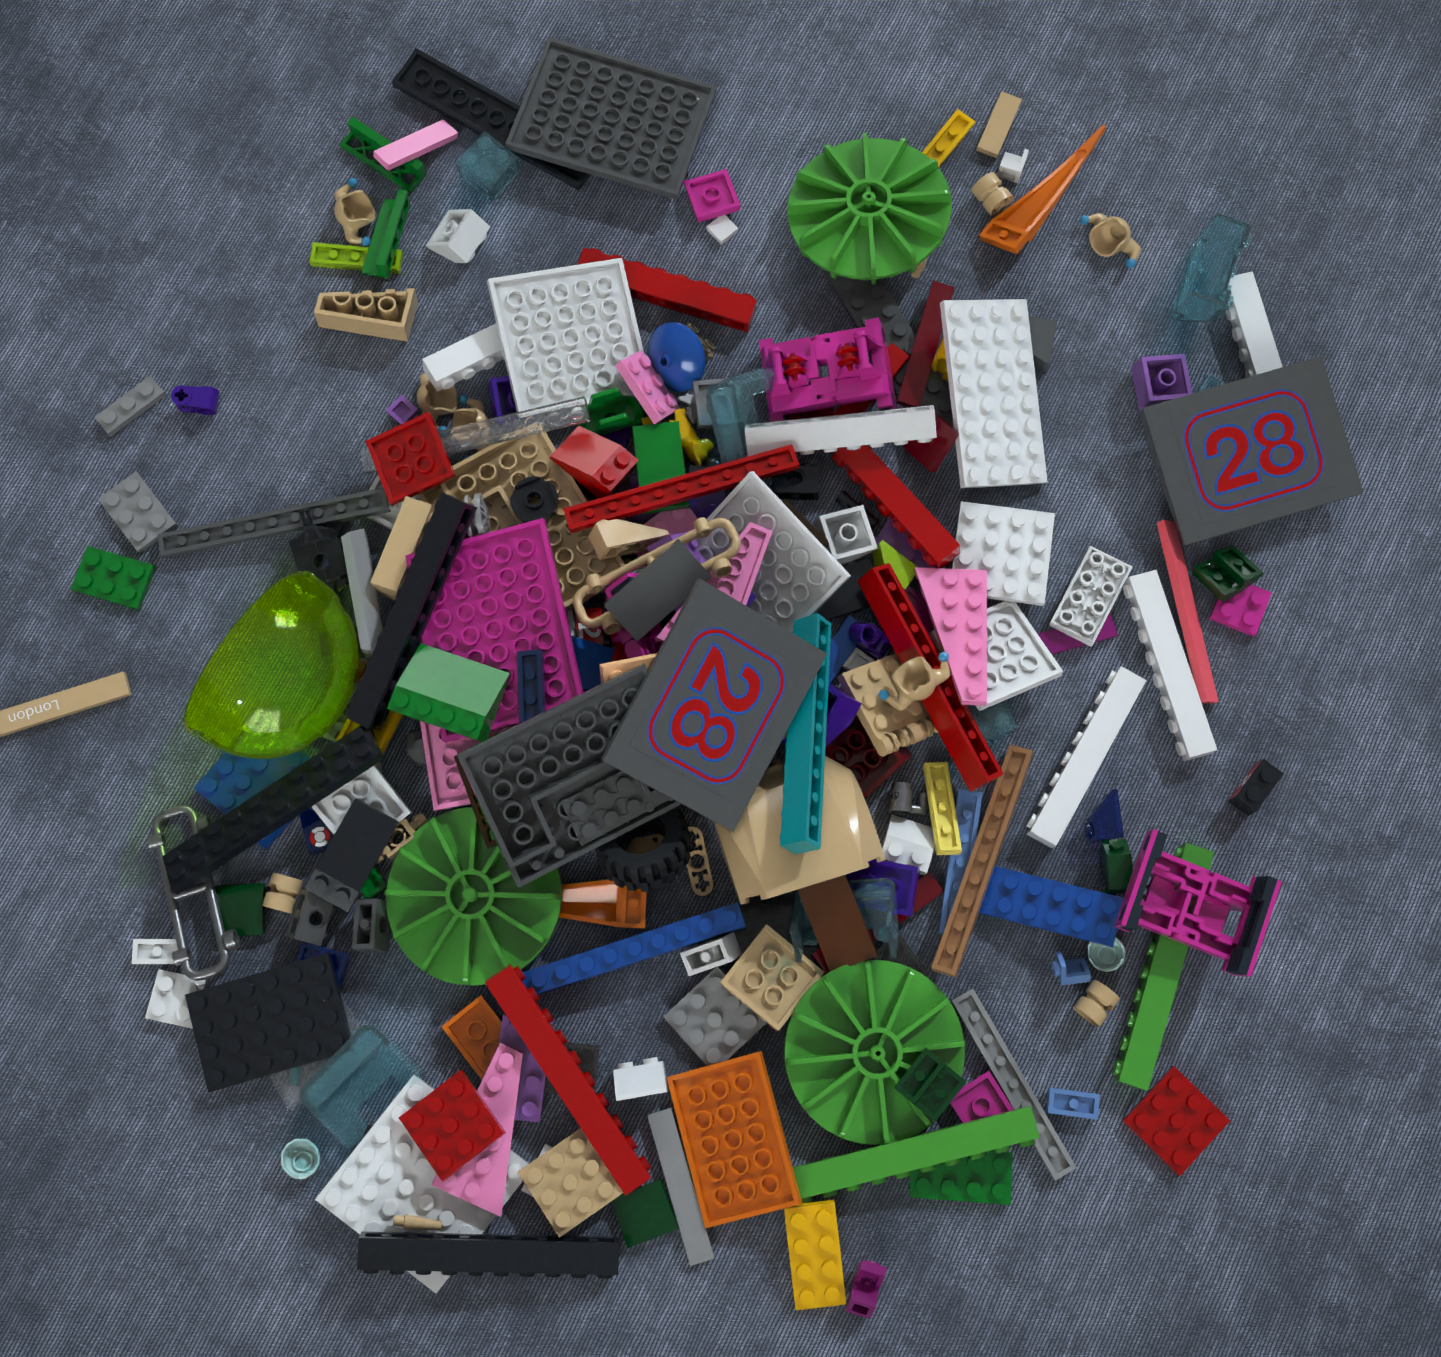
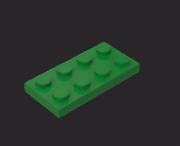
(969, 1181)

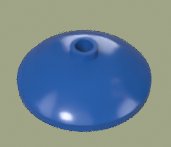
(676, 356)

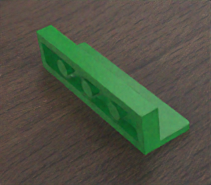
(387, 236)

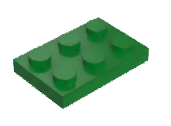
(113, 578)

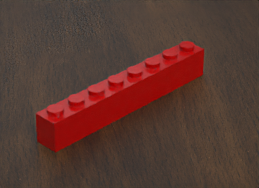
(682, 294)
(898, 504)

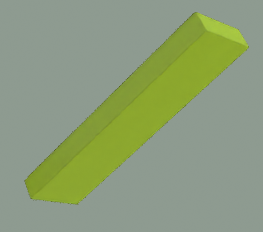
(345, 257)

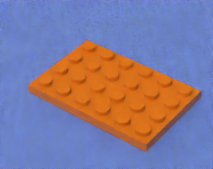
(734, 1140)

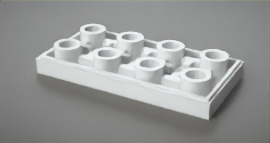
(1090, 596)

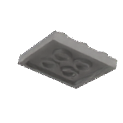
(713, 1020)

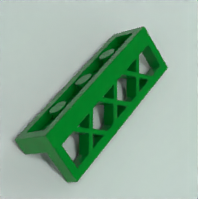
(374, 142)

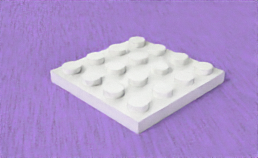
(1010, 546)
(1014, 654)

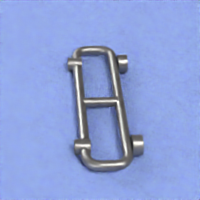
(225, 940)

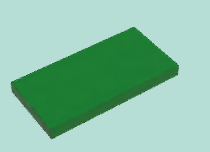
(659, 456)

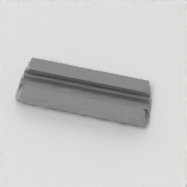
(363, 594)

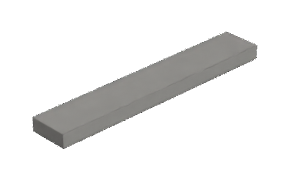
(680, 1186)

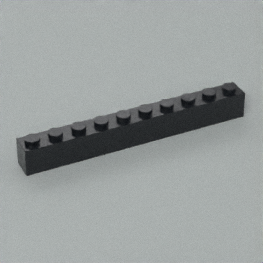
(411, 610)
(488, 1253)

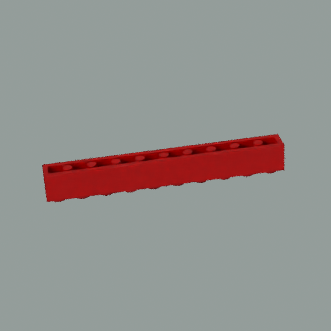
(943, 706)
(568, 1078)

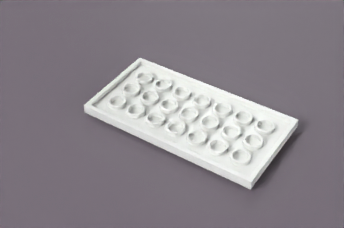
(993, 392)

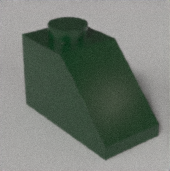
(1116, 864)

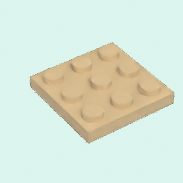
(770, 978)
(570, 1182)

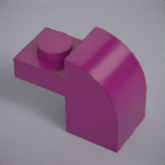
(865, 1288)

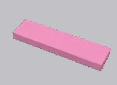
(415, 144)

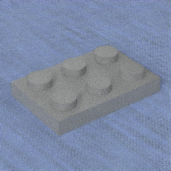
(137, 512)

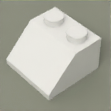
(458, 235)
(847, 534)
(908, 843)
(640, 1080)

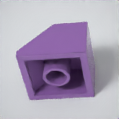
(1160, 379)

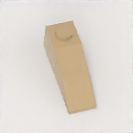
(623, 537)

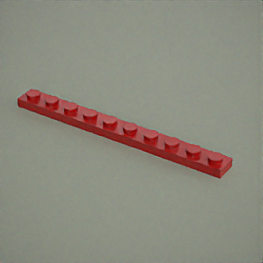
(680, 488)

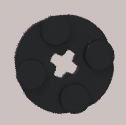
(535, 487)

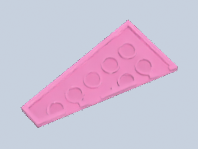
(744, 569)
(960, 621)
(484, 1177)

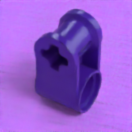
(200, 399)
(873, 642)

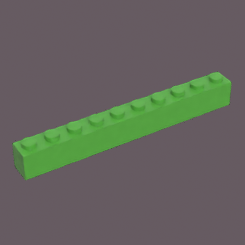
(1154, 996)
(916, 1152)

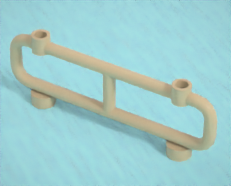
(719, 565)

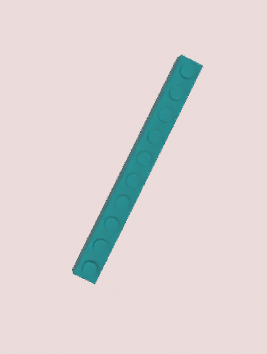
(806, 750)

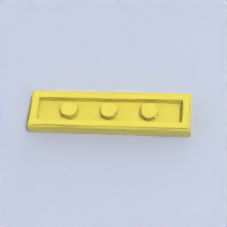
(942, 808)

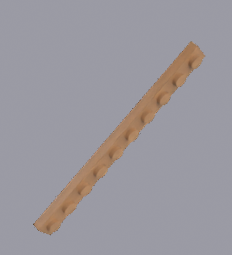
(982, 861)

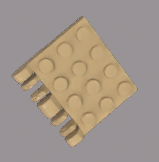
(883, 723)

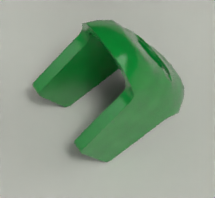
(626, 410)

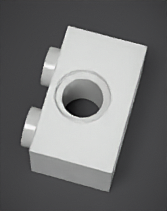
(711, 953)

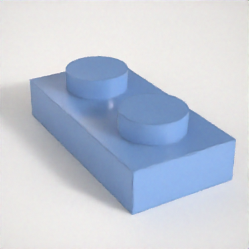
(1073, 1103)

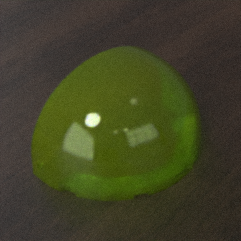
(277, 673)

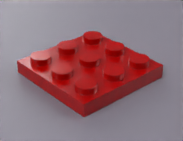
(410, 458)
(1176, 1120)
(452, 1125)

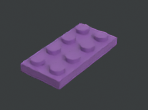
(531, 1076)

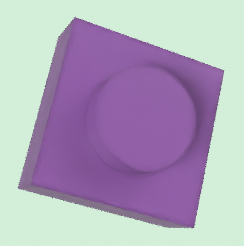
(402, 410)

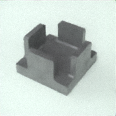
(699, 404)

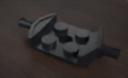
(320, 541)

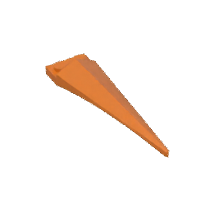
(1024, 218)
(604, 904)

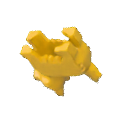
(693, 447)

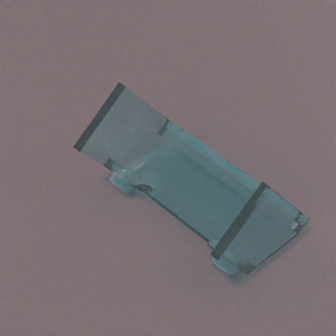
(878, 907)

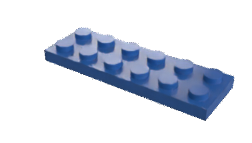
(1052, 906)

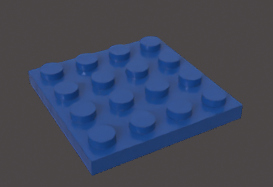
(237, 779)

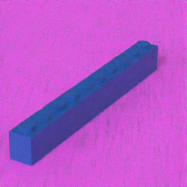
(635, 949)

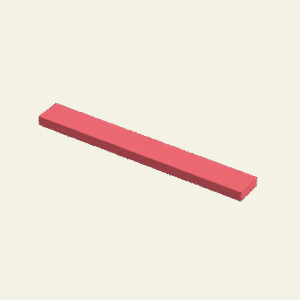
(1187, 611)

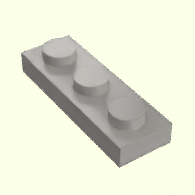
(130, 406)

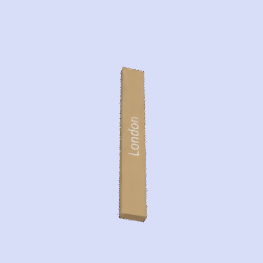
(64, 703)

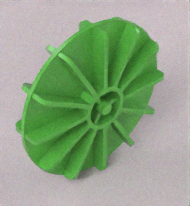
(869, 208)
(459, 906)
(858, 1039)

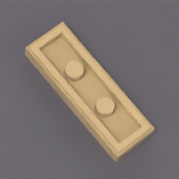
(999, 124)

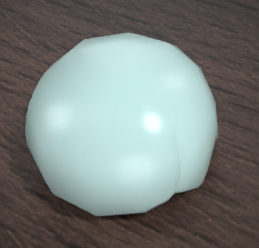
(1105, 957)
(300, 1158)

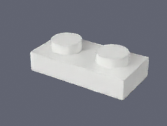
(153, 951)

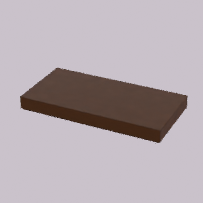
(837, 922)

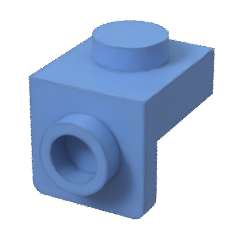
(1070, 971)

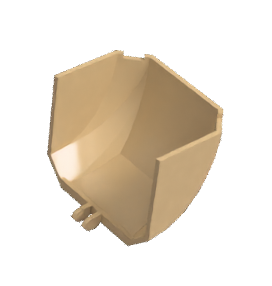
(766, 869)

